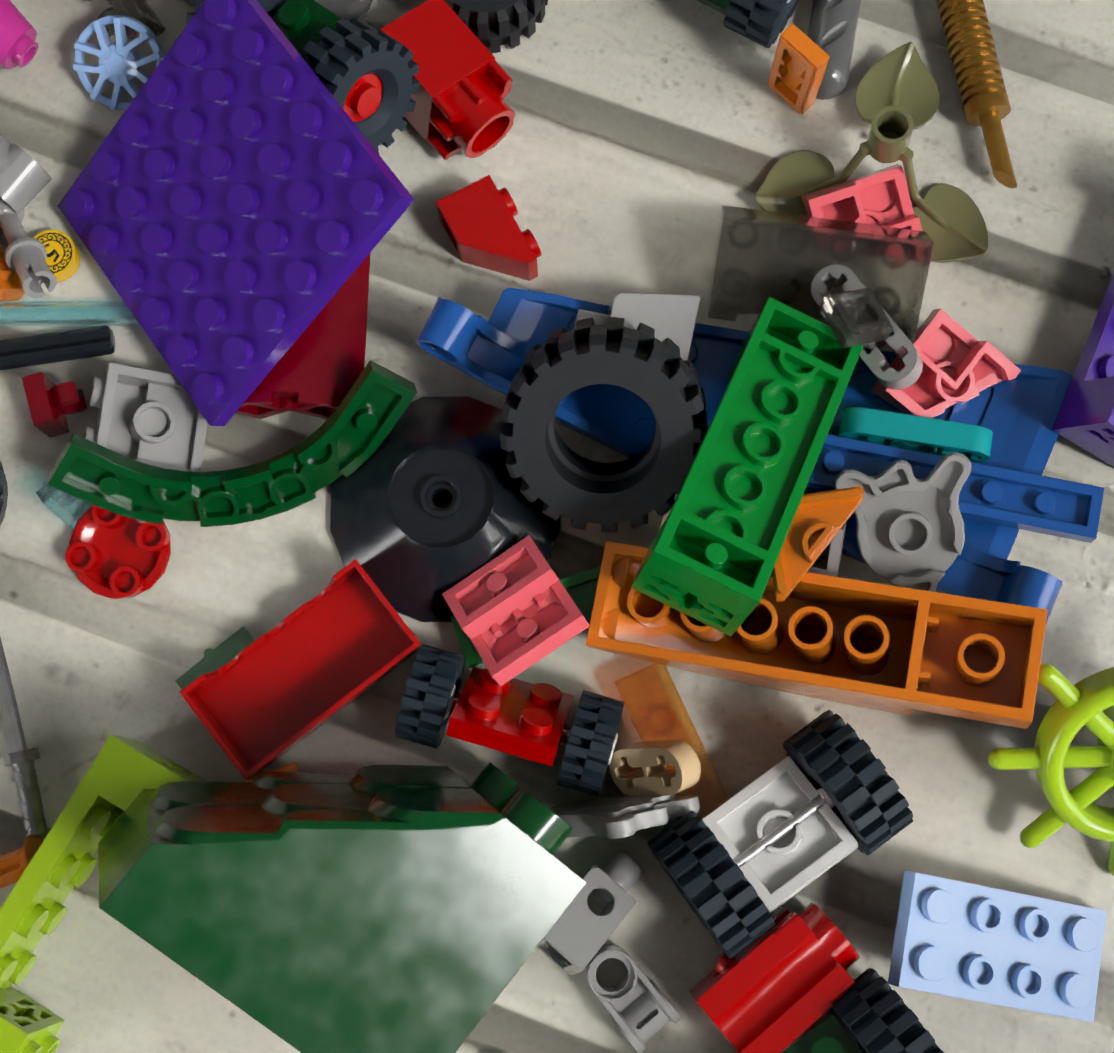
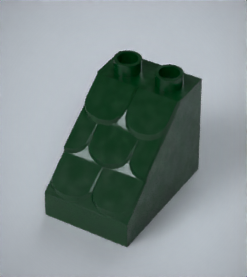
(344, 901)

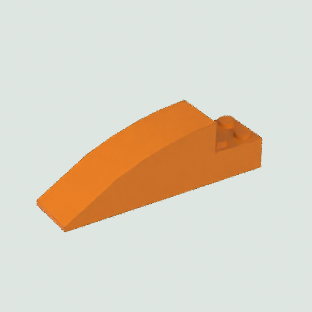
(840, 643)

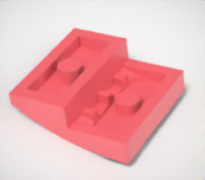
(515, 610)

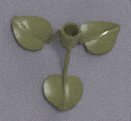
(895, 99)

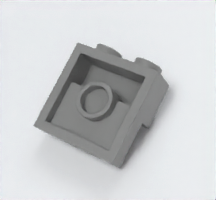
(147, 418)

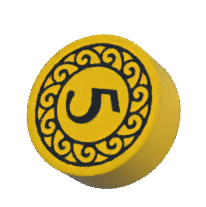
(62, 253)

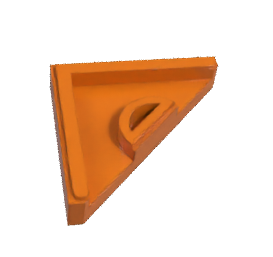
(812, 529)

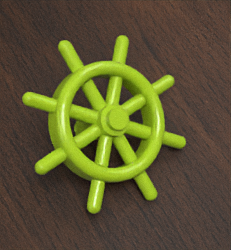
(1078, 705)

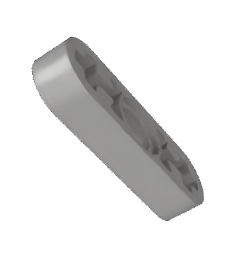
(898, 342)

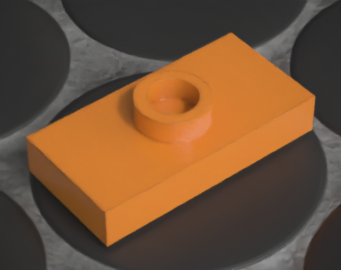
(797, 69)

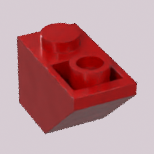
(485, 232)

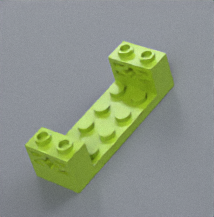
(59, 864)

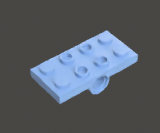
(997, 947)

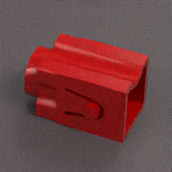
(459, 82)
(778, 982)

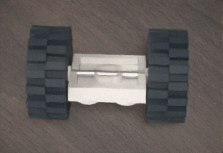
(782, 831)

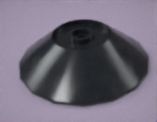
(406, 542)

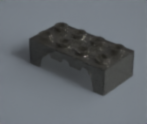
(780, 254)

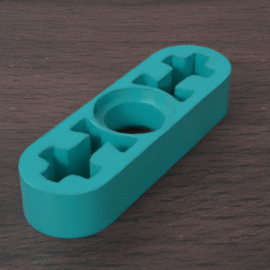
(916, 433)

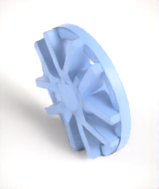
(117, 61)

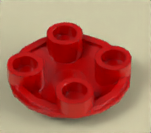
(117, 553)

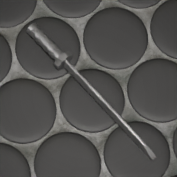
(20, 757)

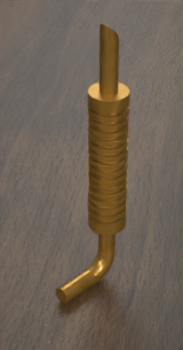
(979, 78)

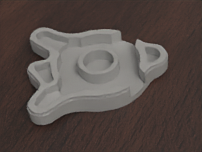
(908, 524)
(623, 814)

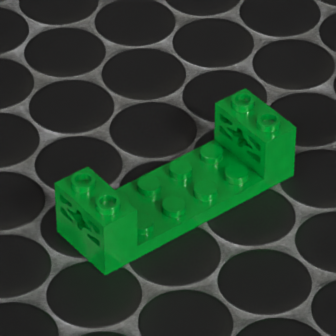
(749, 470)

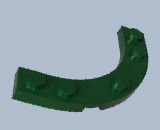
(243, 492)

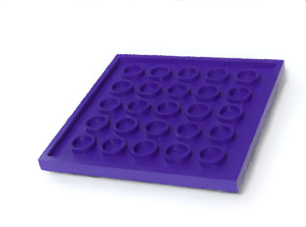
(231, 203)

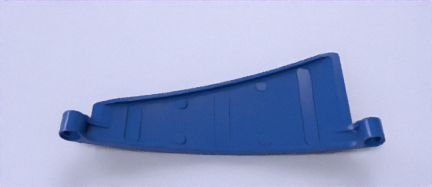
(1015, 411)

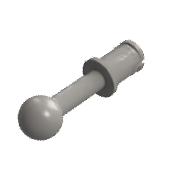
(25, 254)

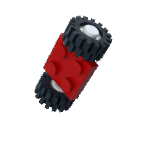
(511, 718)

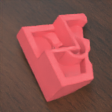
(868, 199)
(952, 371)

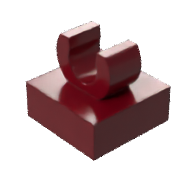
(52, 403)

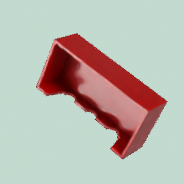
(302, 671)

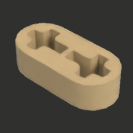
(655, 778)

